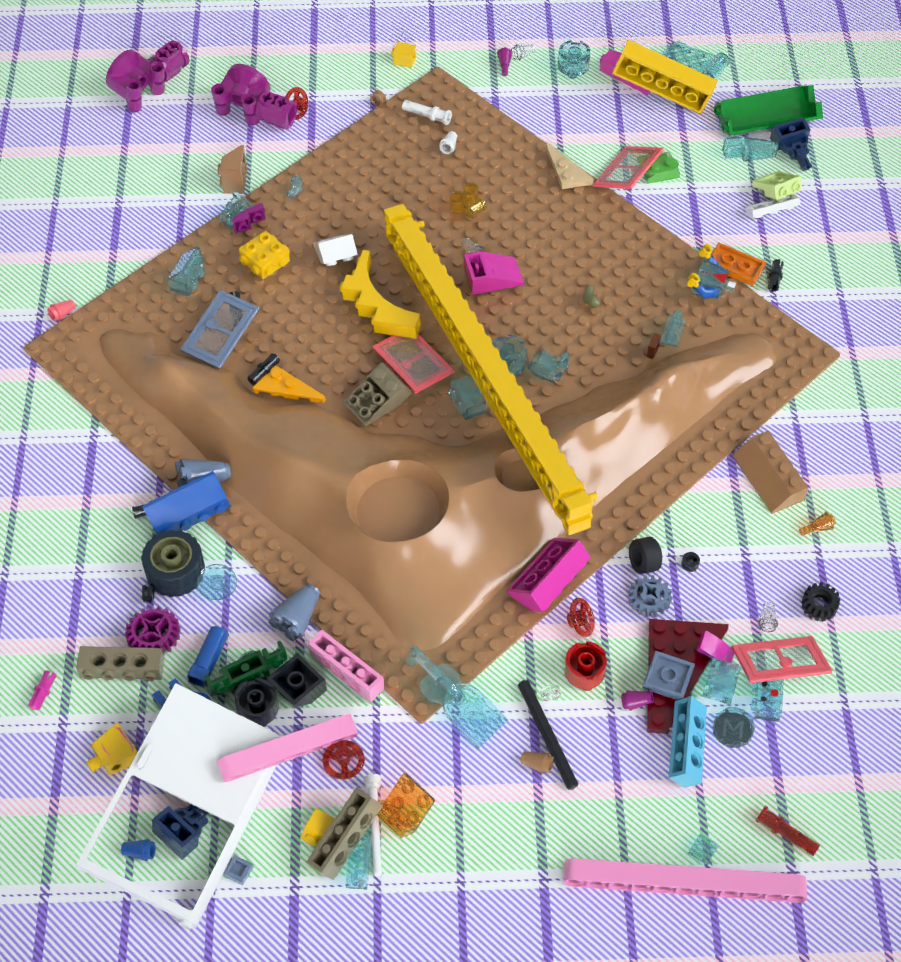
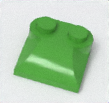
(663, 169)

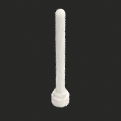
(372, 783)

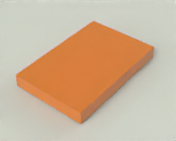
(739, 264)

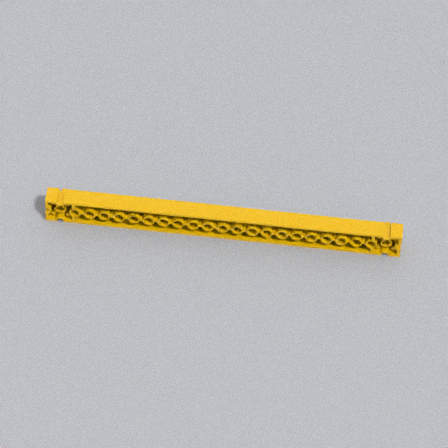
(490, 372)

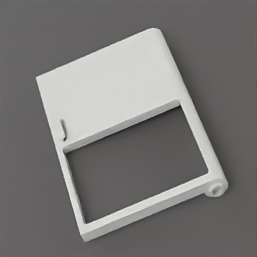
(182, 761)

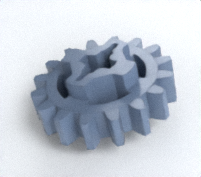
(650, 596)

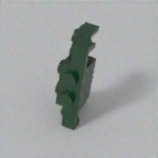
(246, 669)

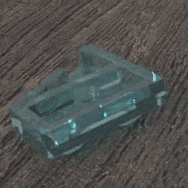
(233, 208)

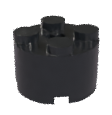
(257, 701)

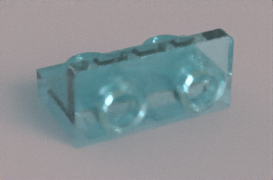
(359, 866)

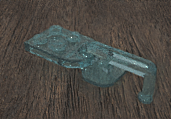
(473, 715)

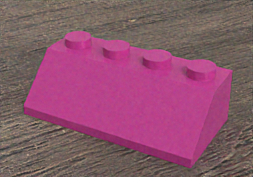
(549, 573)

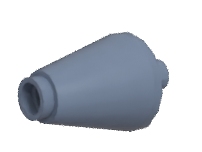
(192, 469)
(295, 612)

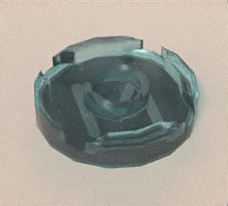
(733, 727)

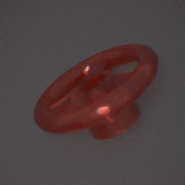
(302, 103)
(578, 618)
(343, 750)

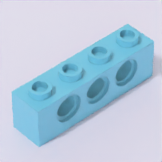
(688, 742)

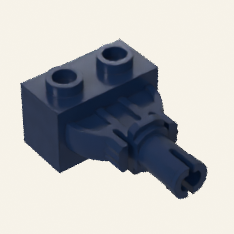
(793, 140)
(180, 828)

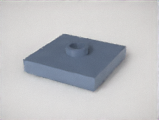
(668, 676)

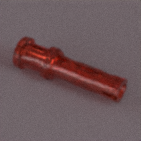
(778, 825)

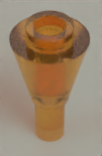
(823, 522)

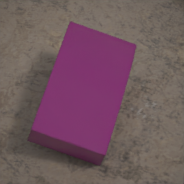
(243, 220)

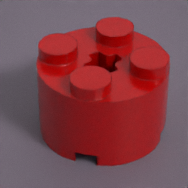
(585, 665)

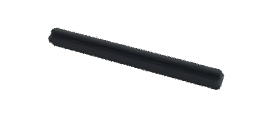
(548, 735)

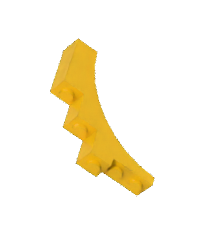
(385, 316)

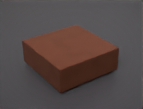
(653, 346)

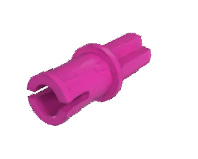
(41, 690)

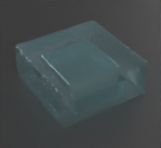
(703, 849)

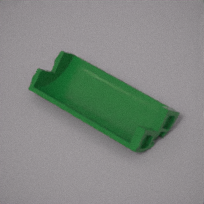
(767, 109)

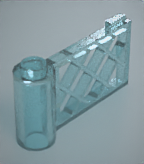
(713, 67)

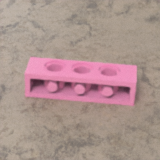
(346, 666)

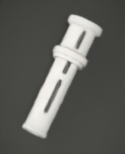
(433, 113)

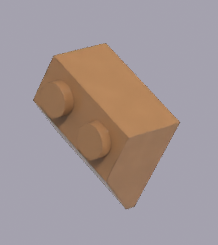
(233, 171)

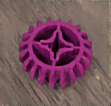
(153, 621)

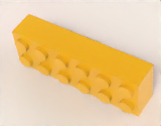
(664, 76)

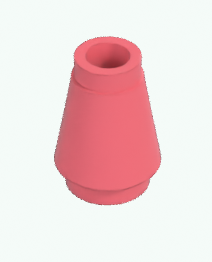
(60, 310)

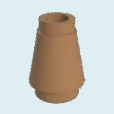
(538, 761)

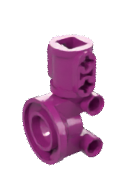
(132, 72)
(251, 90)

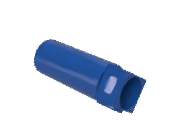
(207, 656)

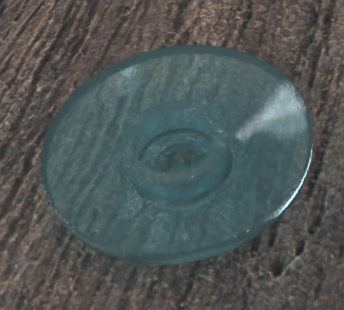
(217, 574)

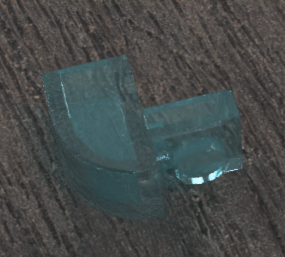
(547, 366)

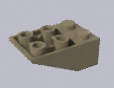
(377, 395)

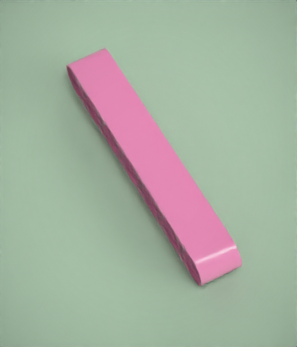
(286, 748)

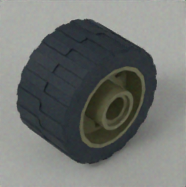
(172, 562)

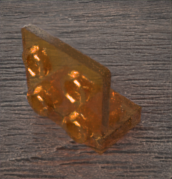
(405, 806)

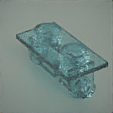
(673, 329)

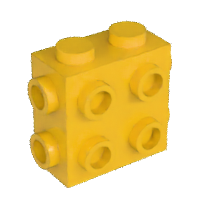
(264, 254)

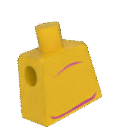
(112, 751)

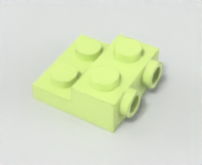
(778, 184)

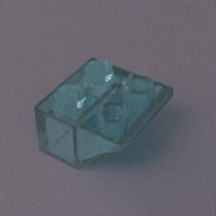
(187, 272)

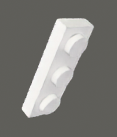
(772, 206)

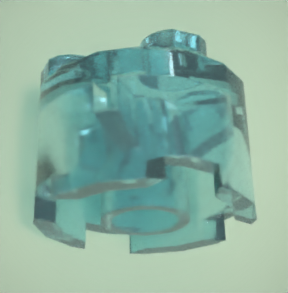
(573, 58)
(513, 352)
(721, 681)

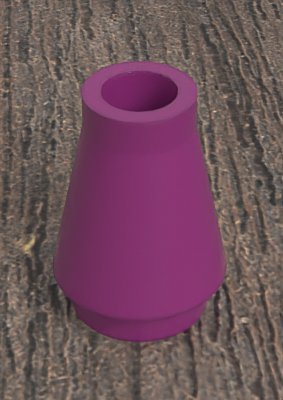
(635, 699)

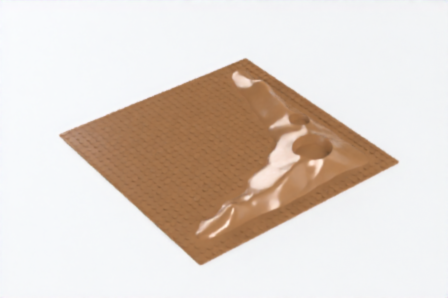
(426, 512)

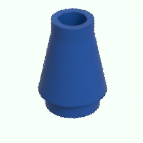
(139, 849)

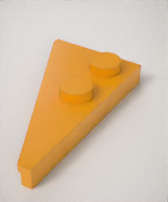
(284, 384)

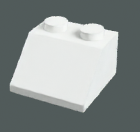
(335, 249)

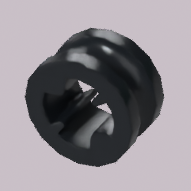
(685, 560)
(148, 593)

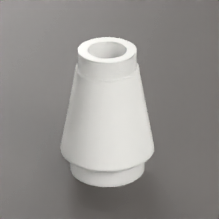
(448, 143)

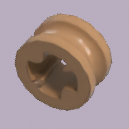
(378, 98)

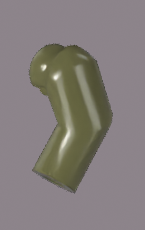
(589, 298)

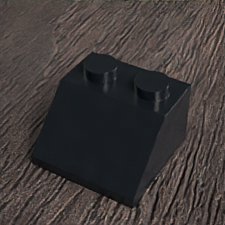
(298, 681)

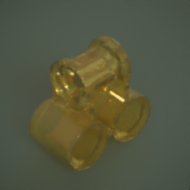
(467, 201)

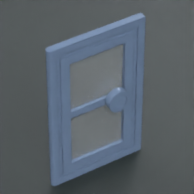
(219, 329)

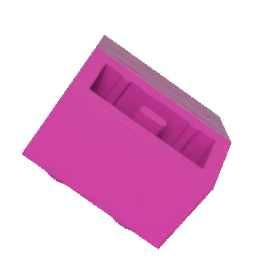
(491, 272)

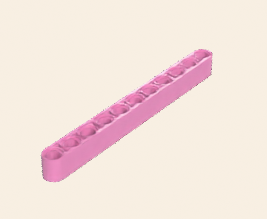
(685, 880)

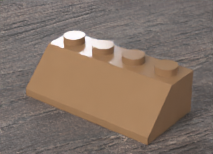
(771, 472)

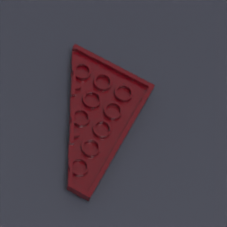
(680, 641)

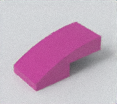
(714, 647)

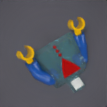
(711, 277)

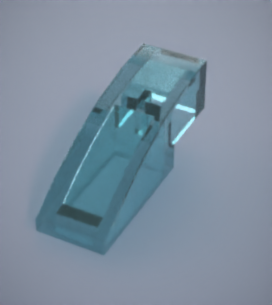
(749, 148)

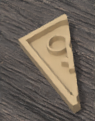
(567, 172)

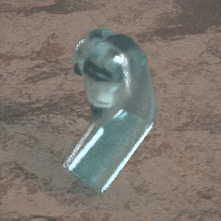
(297, 187)

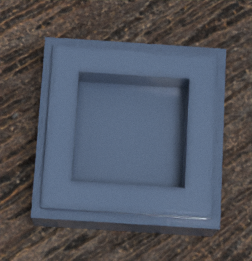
(238, 870)

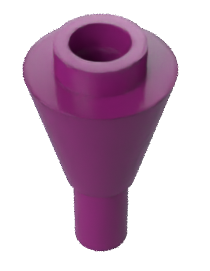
(504, 56)

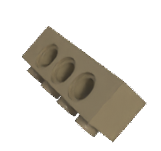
(112, 656)
(344, 833)

